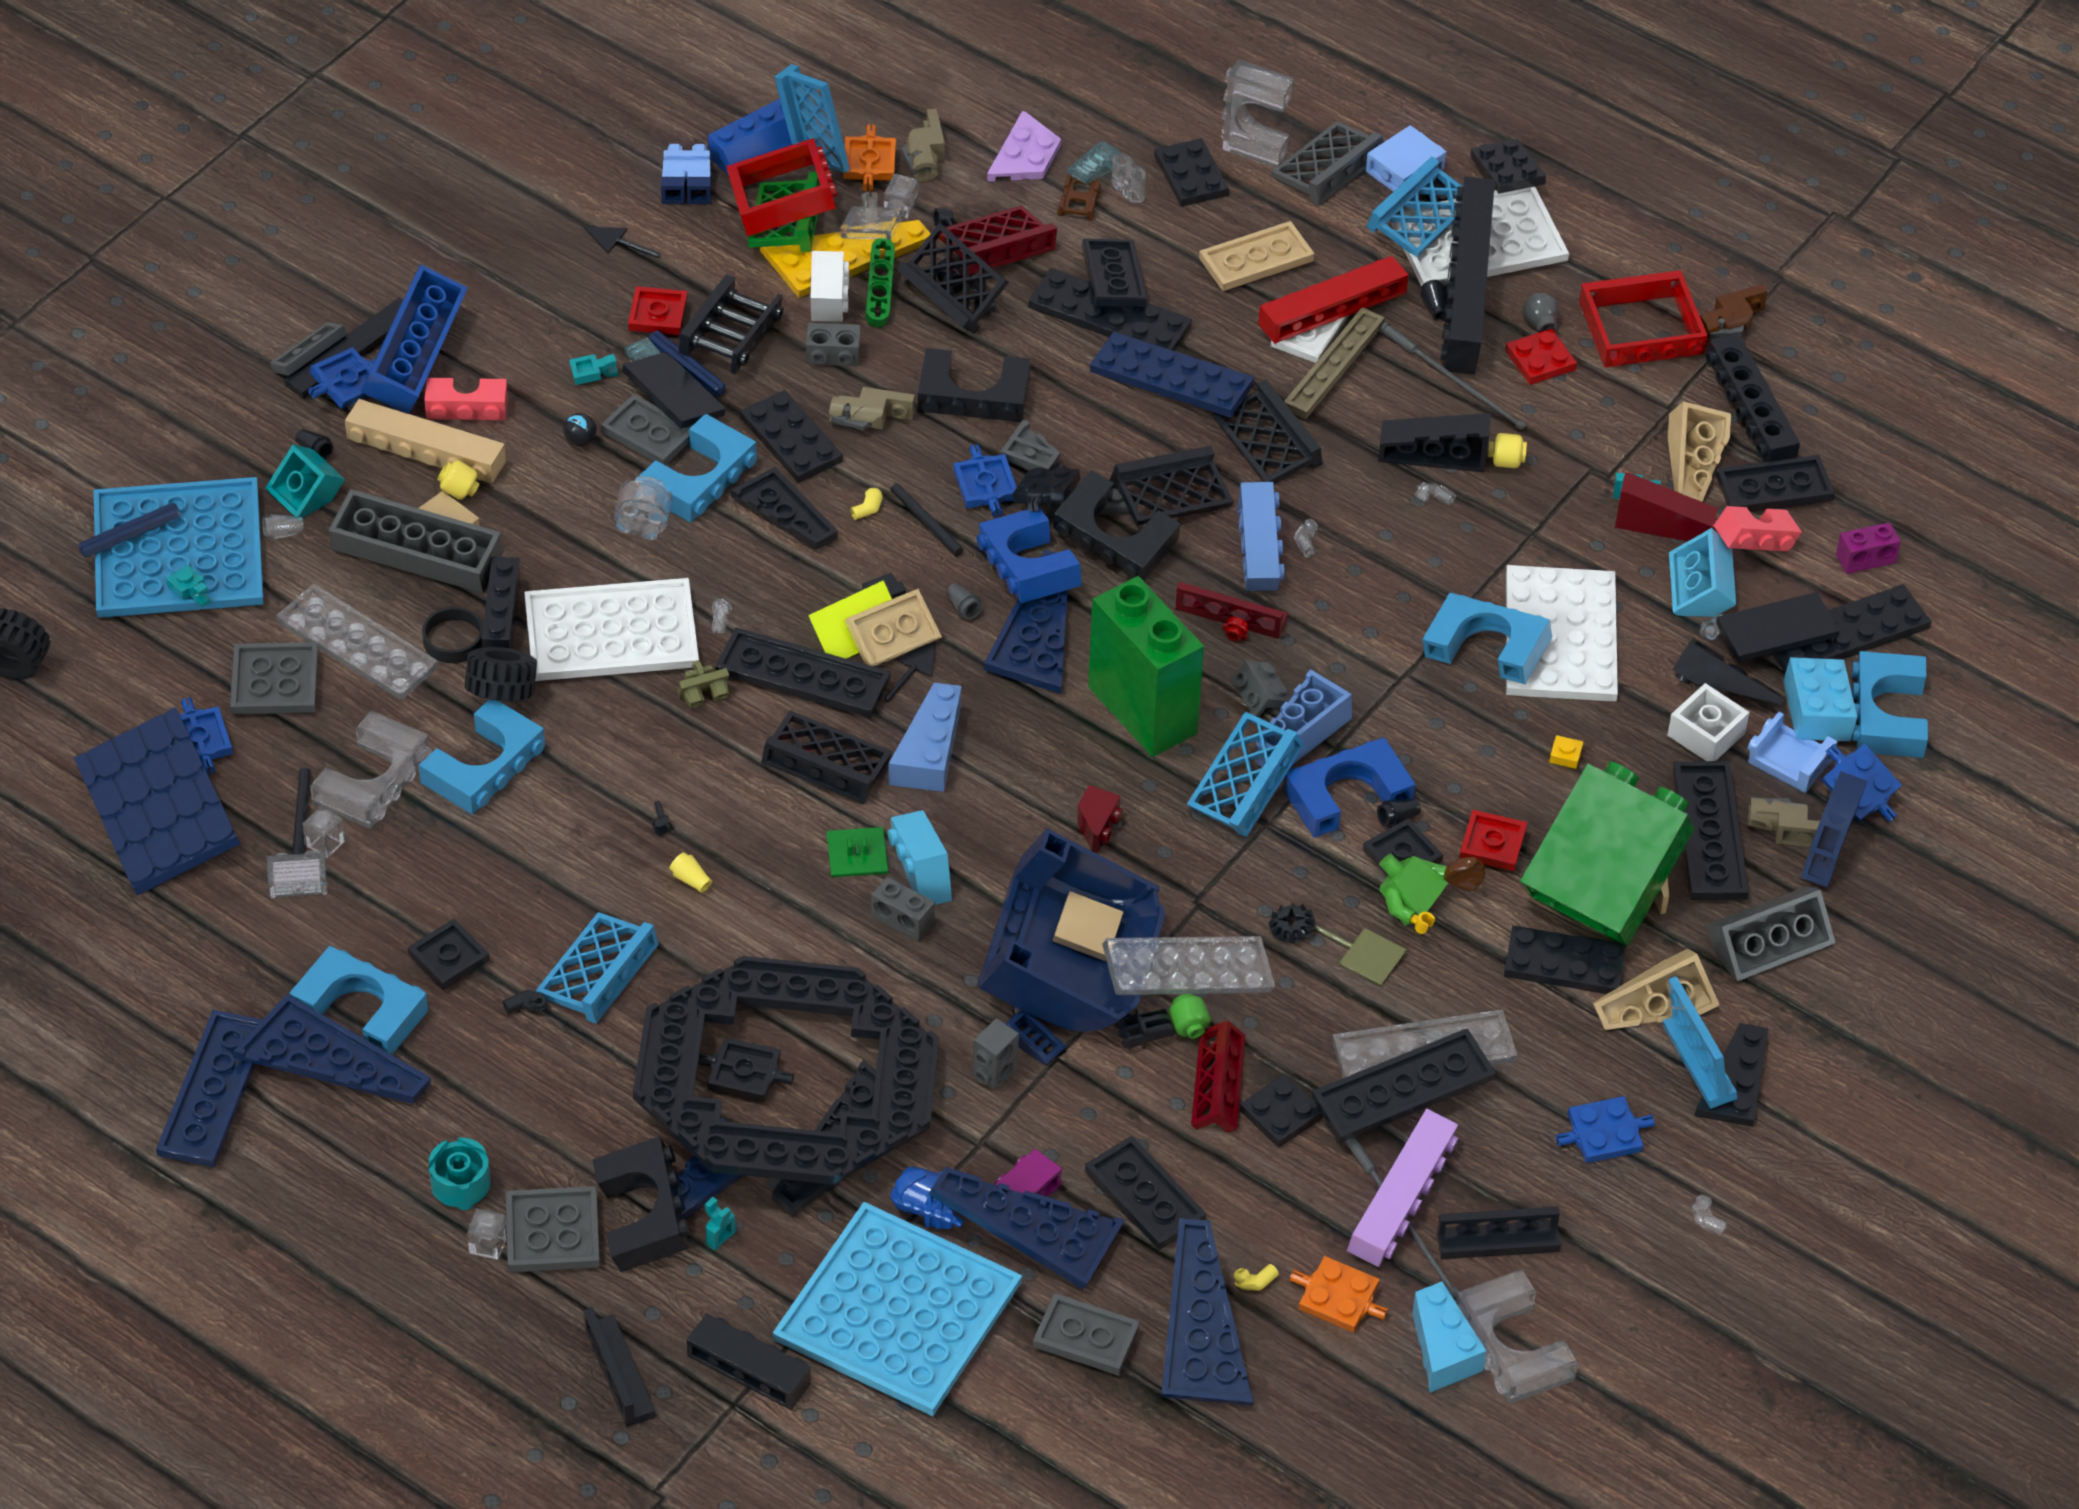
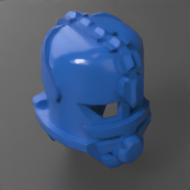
(913, 1197)

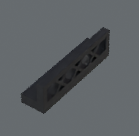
(1498, 1236)
(618, 1368)

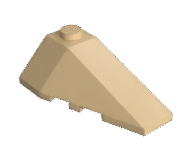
(1696, 446)
(1648, 995)

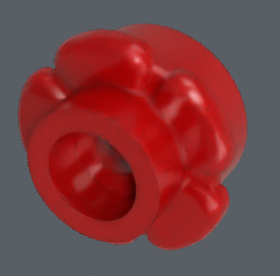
(1236, 629)

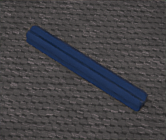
(698, 371)
(129, 529)

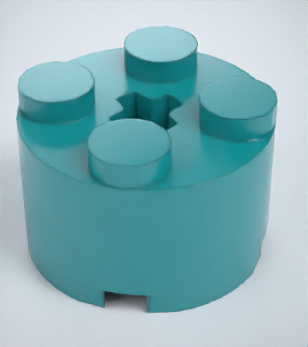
(459, 1173)

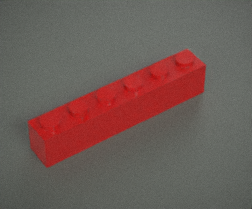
(1333, 299)

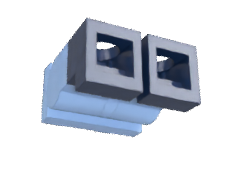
(689, 167)

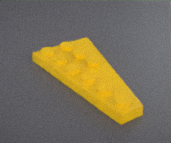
(796, 265)

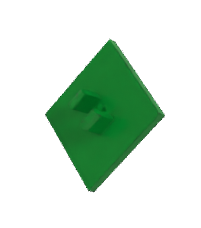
(857, 852)

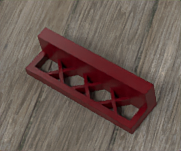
(1222, 607)
(1224, 1072)

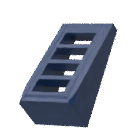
(1028, 1045)

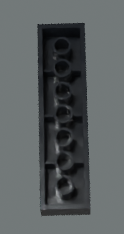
(1468, 275)

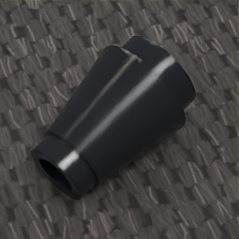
(1434, 296)
(315, 441)
(1395, 811)

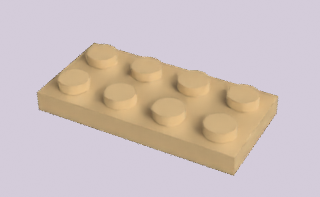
(1256, 256)

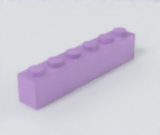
(1402, 1188)

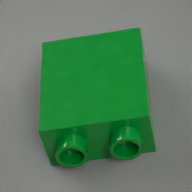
(1145, 666)
(1609, 851)

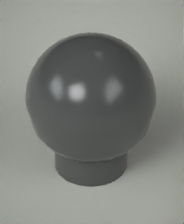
(1541, 311)

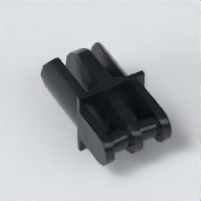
(1145, 1027)

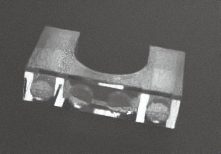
(1241, 131)
(368, 799)
(1514, 1372)

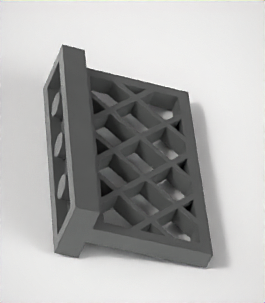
(1339, 170)

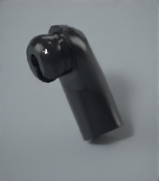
(527, 1000)

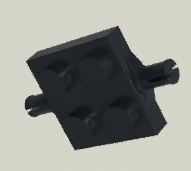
(1046, 486)
(744, 1069)

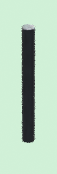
(926, 519)
(301, 810)

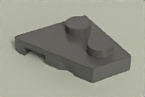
(1029, 449)

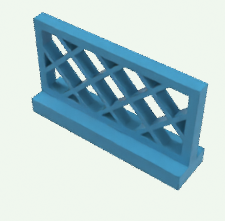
(799, 120)
(1403, 197)
(1266, 781)
(616, 973)
(1697, 1048)

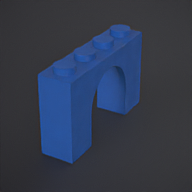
(1024, 576)
(1371, 763)

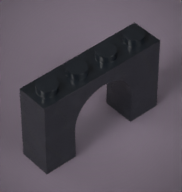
(1001, 402)
(1132, 554)
(664, 1228)

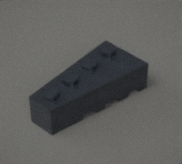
(1437, 442)

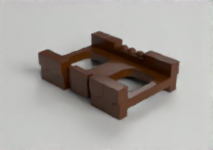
(1070, 195)

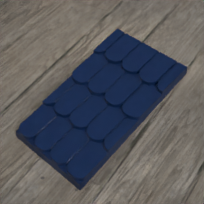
(156, 801)

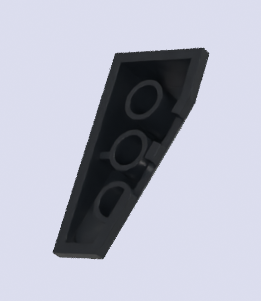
(1704, 665)

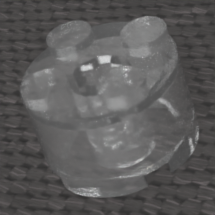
(643, 507)

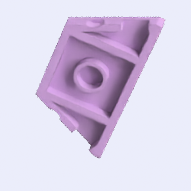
(1026, 151)

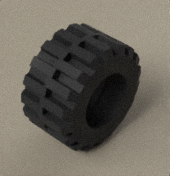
(21, 645)
(500, 674)

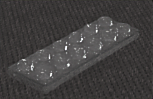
(357, 641)
(1188, 965)
(1373, 1046)

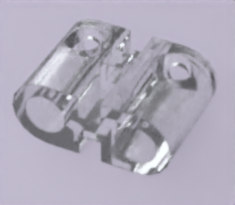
(1128, 178)

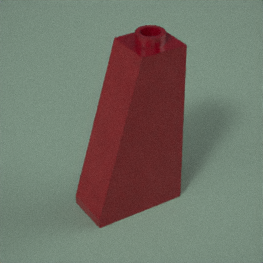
(1661, 511)

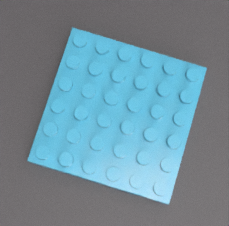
(897, 1308)

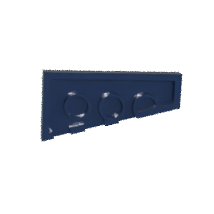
(701, 1184)

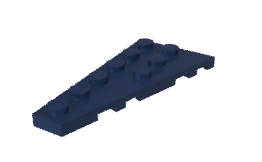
(1032, 642)
(316, 1047)
(1037, 1225)
(1202, 1338)

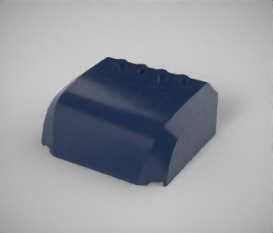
(1047, 976)

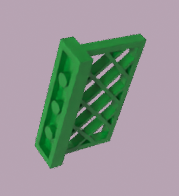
(802, 229)

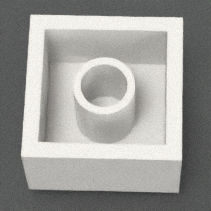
(829, 286)
(1708, 723)

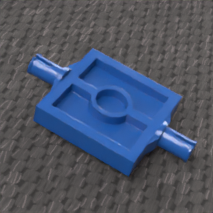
(341, 377)
(985, 480)
(206, 733)
(1867, 766)
(1605, 1129)

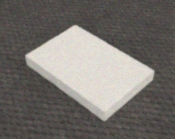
(1313, 343)

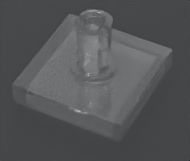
(870, 220)

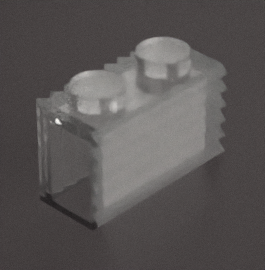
(297, 874)

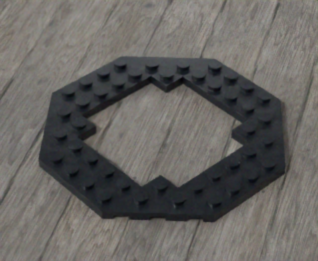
(671, 1058)

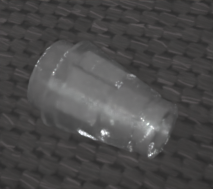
(281, 526)

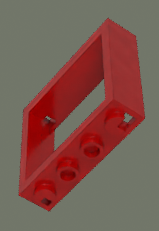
(789, 207)
(1641, 289)

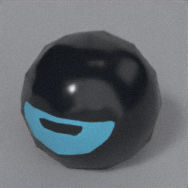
(579, 429)

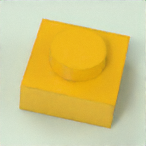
(1566, 752)

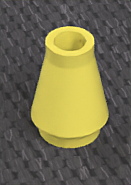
(690, 872)

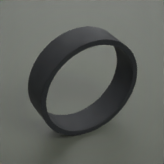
(447, 614)

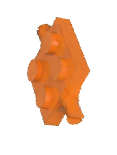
(870, 157)
(1339, 1294)

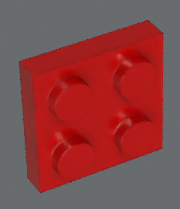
(657, 310)
(1541, 356)
(1493, 840)

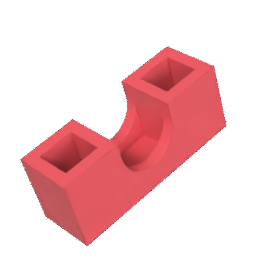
(485, 403)
(1771, 532)

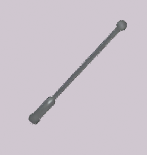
(1410, 346)
(1370, 1169)

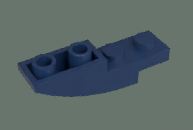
(1833, 829)

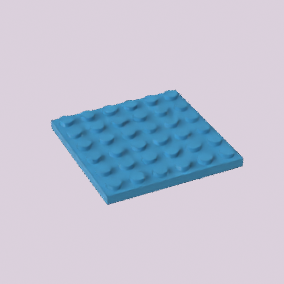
(212, 535)

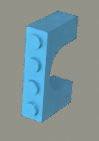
(724, 446)
(1465, 616)
(1880, 731)
(474, 785)
(340, 974)

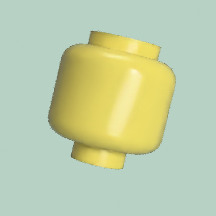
(1507, 450)
(458, 479)

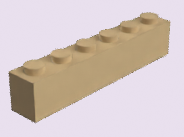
(423, 439)

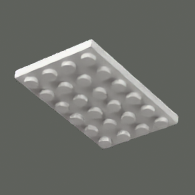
(1519, 238)
(1583, 626)
(611, 629)

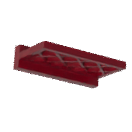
(1002, 248)

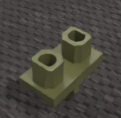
(702, 680)

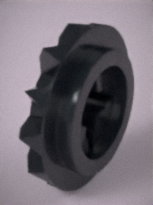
(1302, 926)

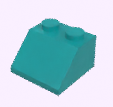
(304, 481)

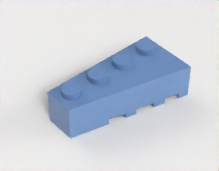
(1259, 536)
(1312, 712)
(928, 744)

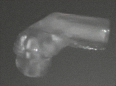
(1435, 490)
(1304, 536)
(720, 609)
(1709, 629)
(1704, 1216)

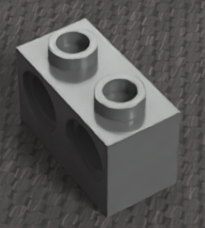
(833, 344)
(902, 909)
(995, 1054)

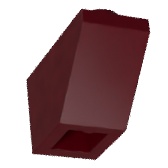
(1096, 816)

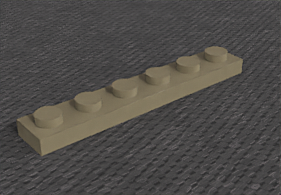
(1334, 362)

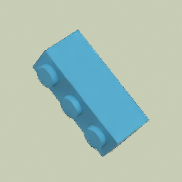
(1702, 576)

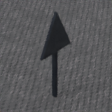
(608, 237)
(919, 660)

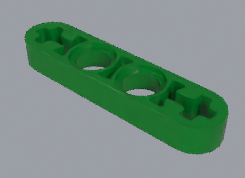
(879, 282)

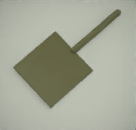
(1369, 954)

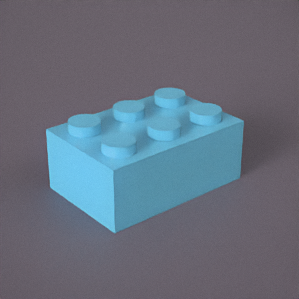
(1820, 699)

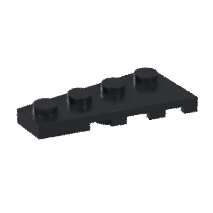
(786, 507)
(1743, 1067)

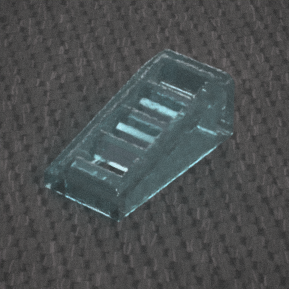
(1096, 161)

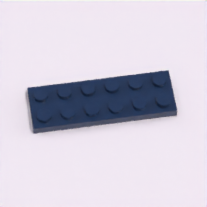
(1172, 374)
(209, 1092)

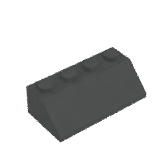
(1772, 933)

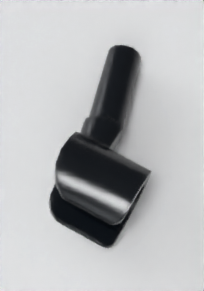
(660, 823)

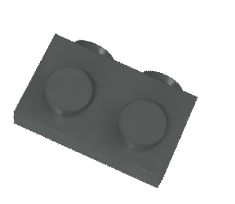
(1260, 687)

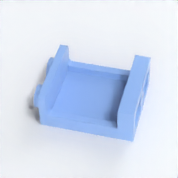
(1402, 156)
(1788, 758)

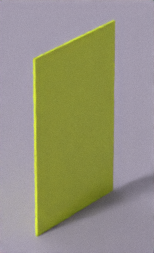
(830, 620)

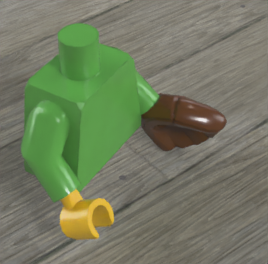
(1417, 883)

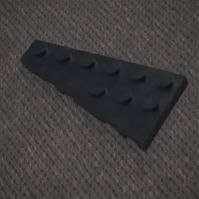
(856, 1098)

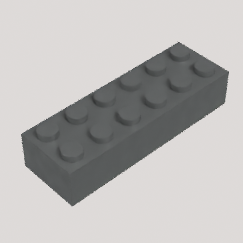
(415, 540)

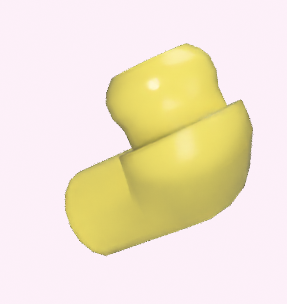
(870, 506)
(1254, 1282)

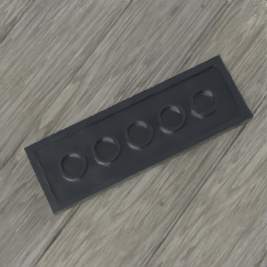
(1073, 302)
(1865, 626)
(803, 672)
(1715, 847)
(1403, 1085)

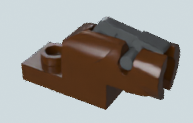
(1734, 312)

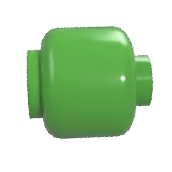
(1189, 1016)

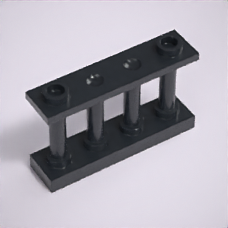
(716, 307)

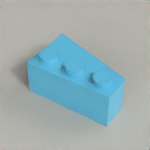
(921, 856)
(1446, 1338)

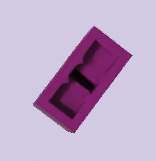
(1868, 548)

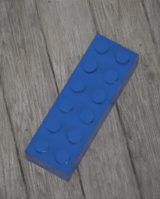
(414, 339)

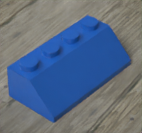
(750, 136)

